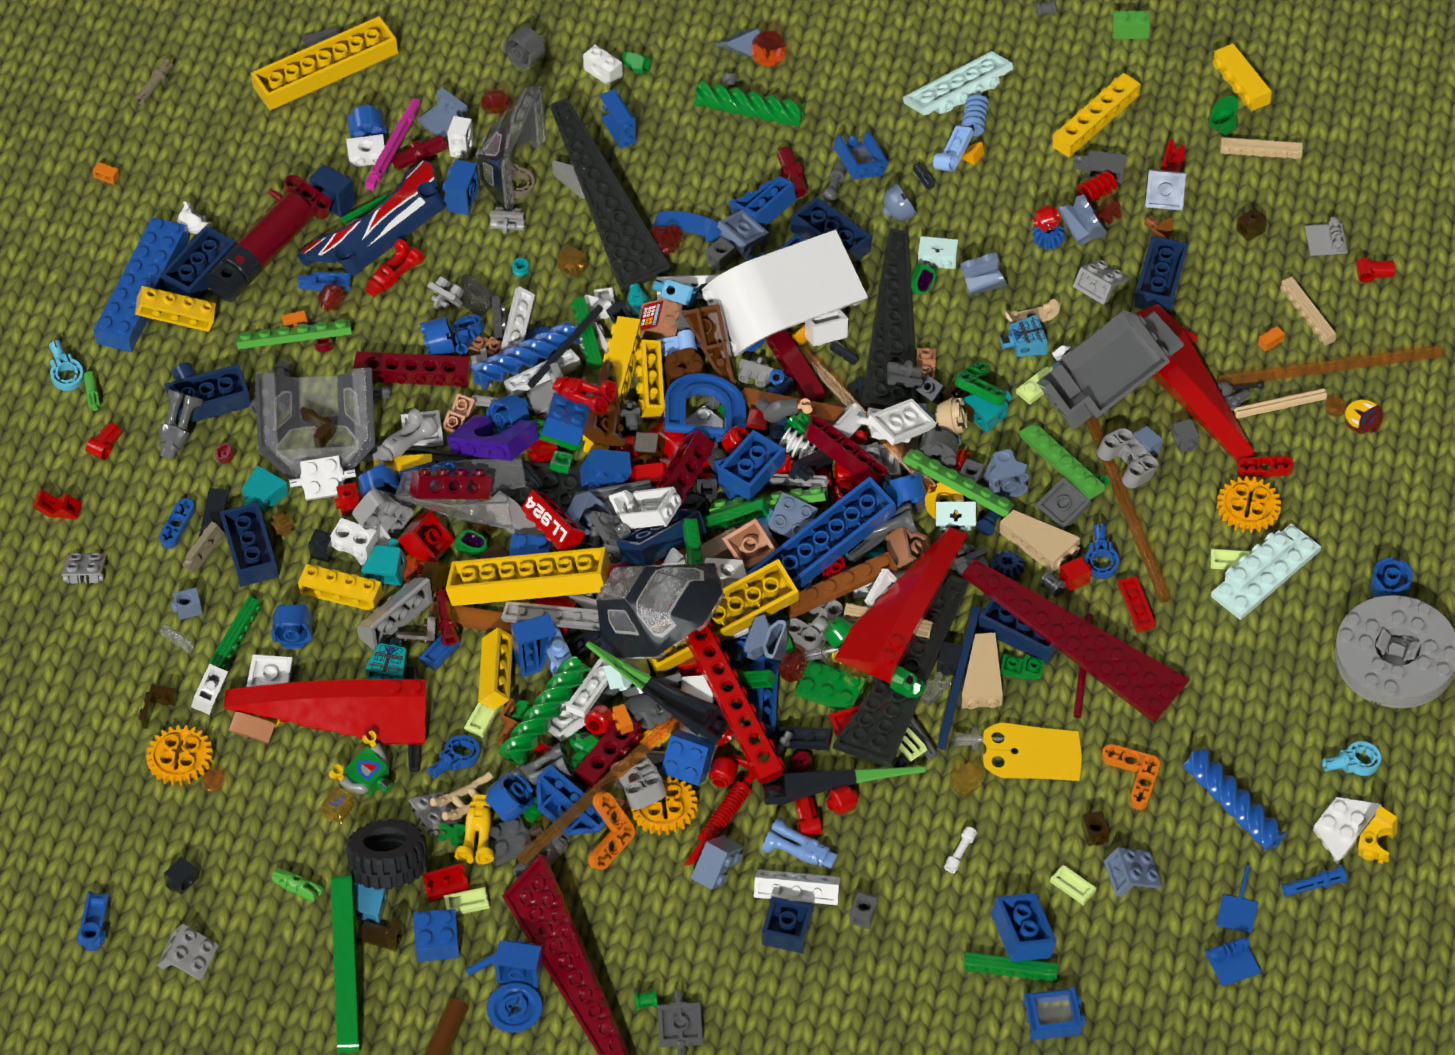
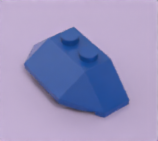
(557, 795)

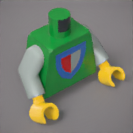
(367, 771)

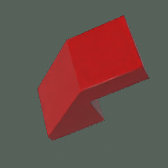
(756, 422)
(647, 472)
(62, 507)

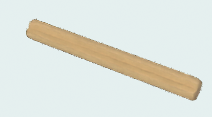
(1280, 403)

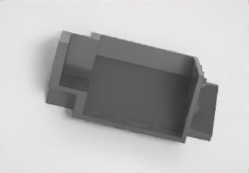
(1108, 366)

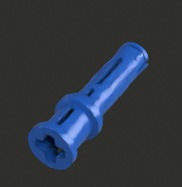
(1323, 879)

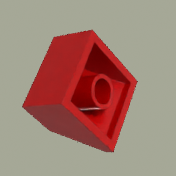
(426, 537)

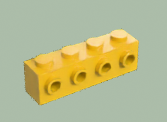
(1242, 77)
(175, 308)
(649, 379)
(340, 587)
(495, 669)

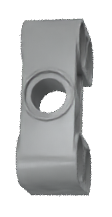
(1126, 446)
(382, 508)
(813, 631)
(642, 784)

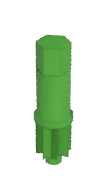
(92, 391)

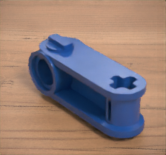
(94, 921)

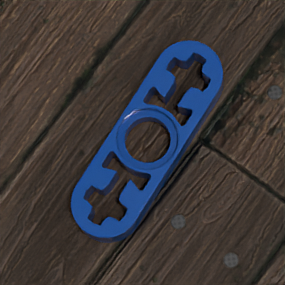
(176, 515)

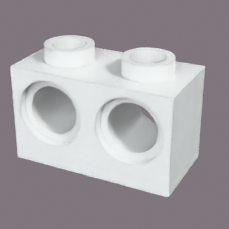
(460, 137)
(349, 536)

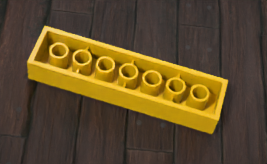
(324, 63)
(621, 352)
(527, 576)
(756, 594)

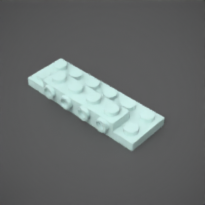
(959, 85)
(1264, 570)

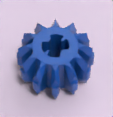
(1049, 239)

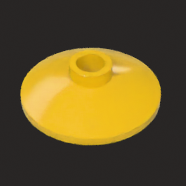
(942, 492)

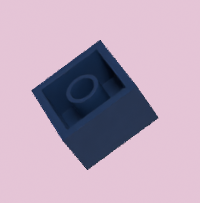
(335, 187)
(787, 925)

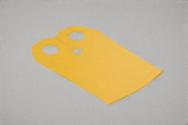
(1040, 755)

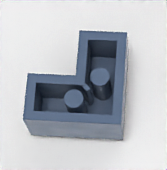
(715, 860)

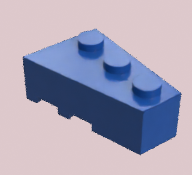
(766, 202)
(530, 643)

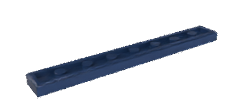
(958, 679)

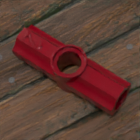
(419, 151)
(792, 170)

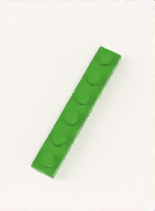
(294, 334)
(1062, 461)
(958, 482)
(815, 494)

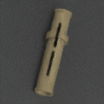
(158, 76)

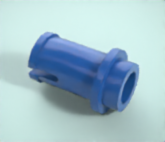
(772, 376)

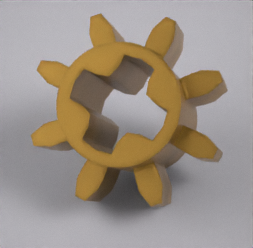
(282, 524)

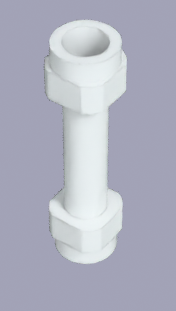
(953, 863)

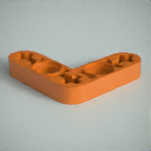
(1140, 766)
(616, 827)

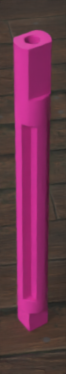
(392, 145)

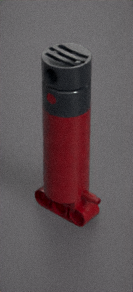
(267, 237)

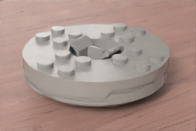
(1396, 651)

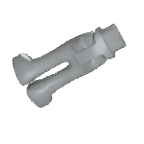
(399, 442)

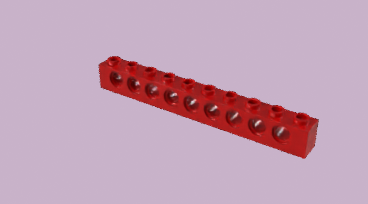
(763, 771)

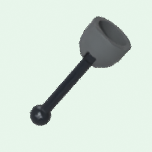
(1226, 388)

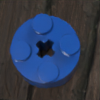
(366, 122)
(438, 337)
(507, 412)
(379, 478)
(906, 489)
(1391, 578)
(292, 625)
(510, 796)

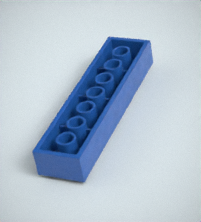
(157, 248)
(833, 533)

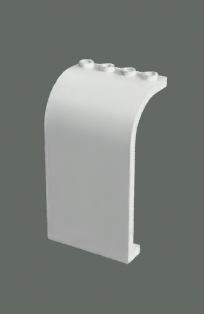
(785, 289)

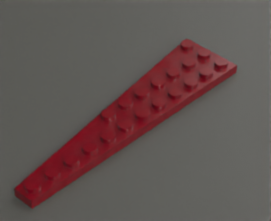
(1118, 666)
(548, 923)

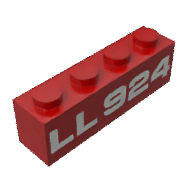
(552, 521)

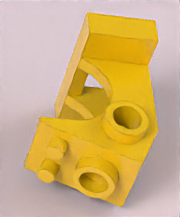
(1381, 825)

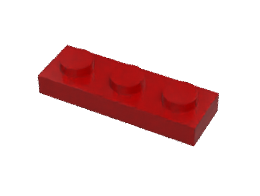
(1136, 604)

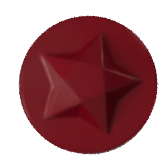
(323, 344)
(225, 453)
(801, 761)

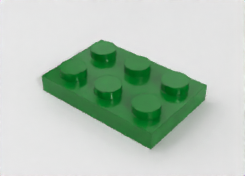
(829, 686)

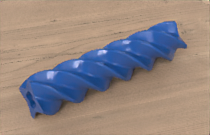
(525, 353)
(1234, 801)

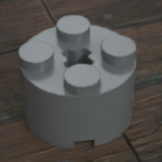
(524, 47)
(940, 446)

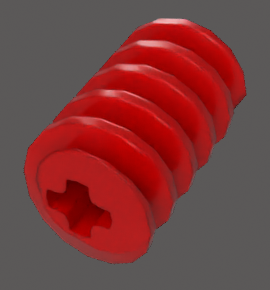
(1097, 186)

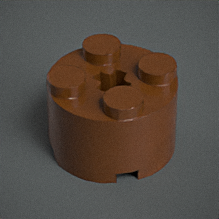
(682, 363)

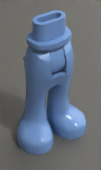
(809, 851)

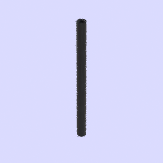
(565, 346)

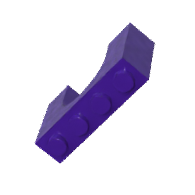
(476, 439)

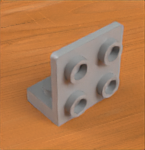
(1098, 280)
(541, 394)
(188, 952)

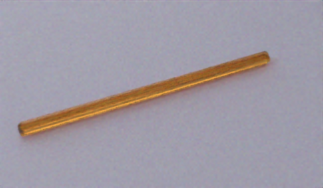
(1332, 365)
(847, 399)
(1130, 515)
(601, 786)

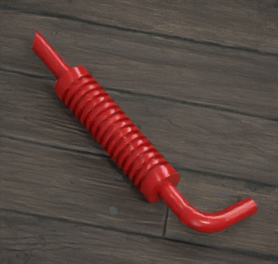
(725, 811)

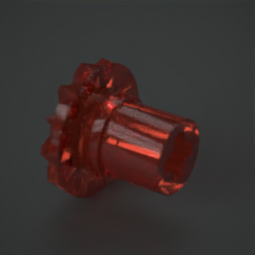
(667, 238)

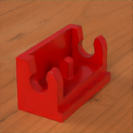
(1174, 157)
(444, 882)

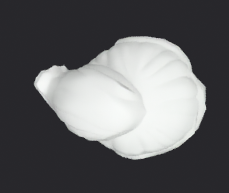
(193, 220)

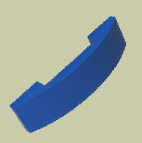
(690, 223)

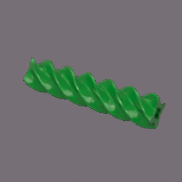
(749, 104)
(545, 707)

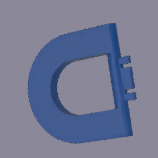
(703, 384)

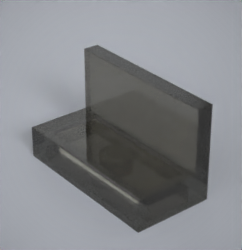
(475, 296)

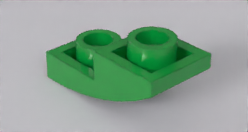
(1021, 668)

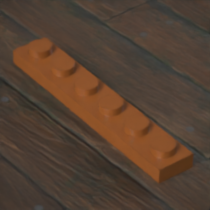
(840, 585)

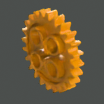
(1263, 503)
(162, 752)
(680, 805)

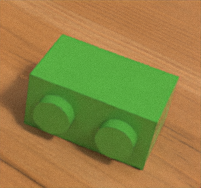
(1130, 25)

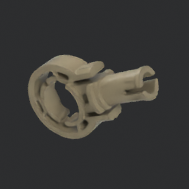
(522, 173)

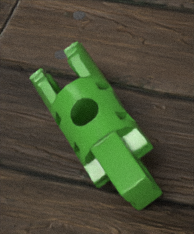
(297, 884)

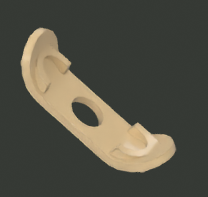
(1044, 313)

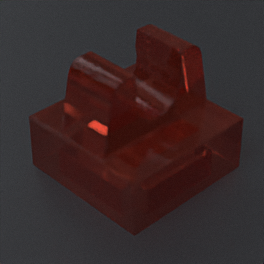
(1112, 209)

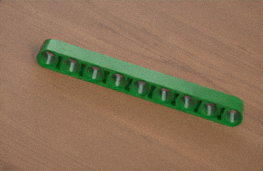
(345, 964)

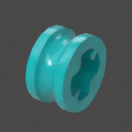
(520, 262)

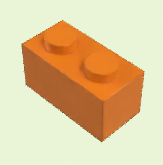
(106, 173)
(294, 319)
(1271, 338)
(622, 719)

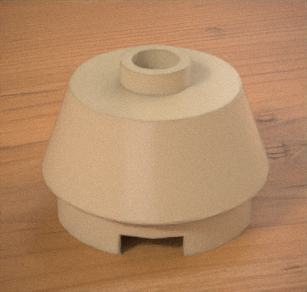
(951, 416)

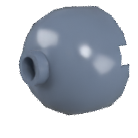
(897, 204)

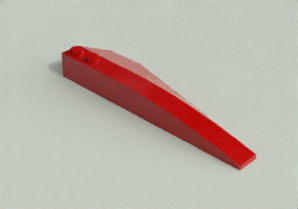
(1197, 393)
(887, 629)
(351, 707)

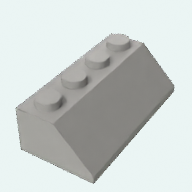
(396, 612)

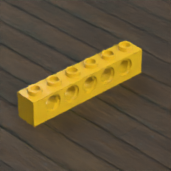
(1096, 115)

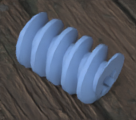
(975, 113)

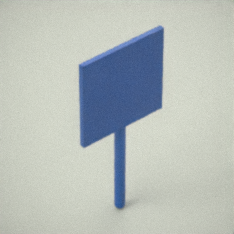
(1238, 912)

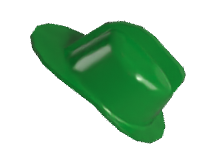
(1224, 115)
(836, 631)

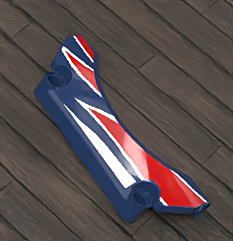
(376, 232)

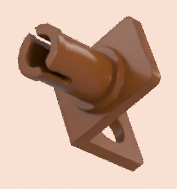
(1159, 229)
(509, 723)

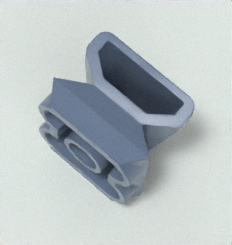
(1083, 220)
(983, 274)
(1006, 475)
(766, 639)

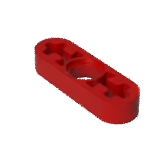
(1259, 472)

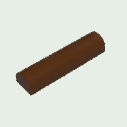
(448, 1028)

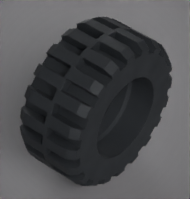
(387, 854)

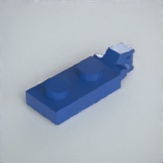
(319, 279)

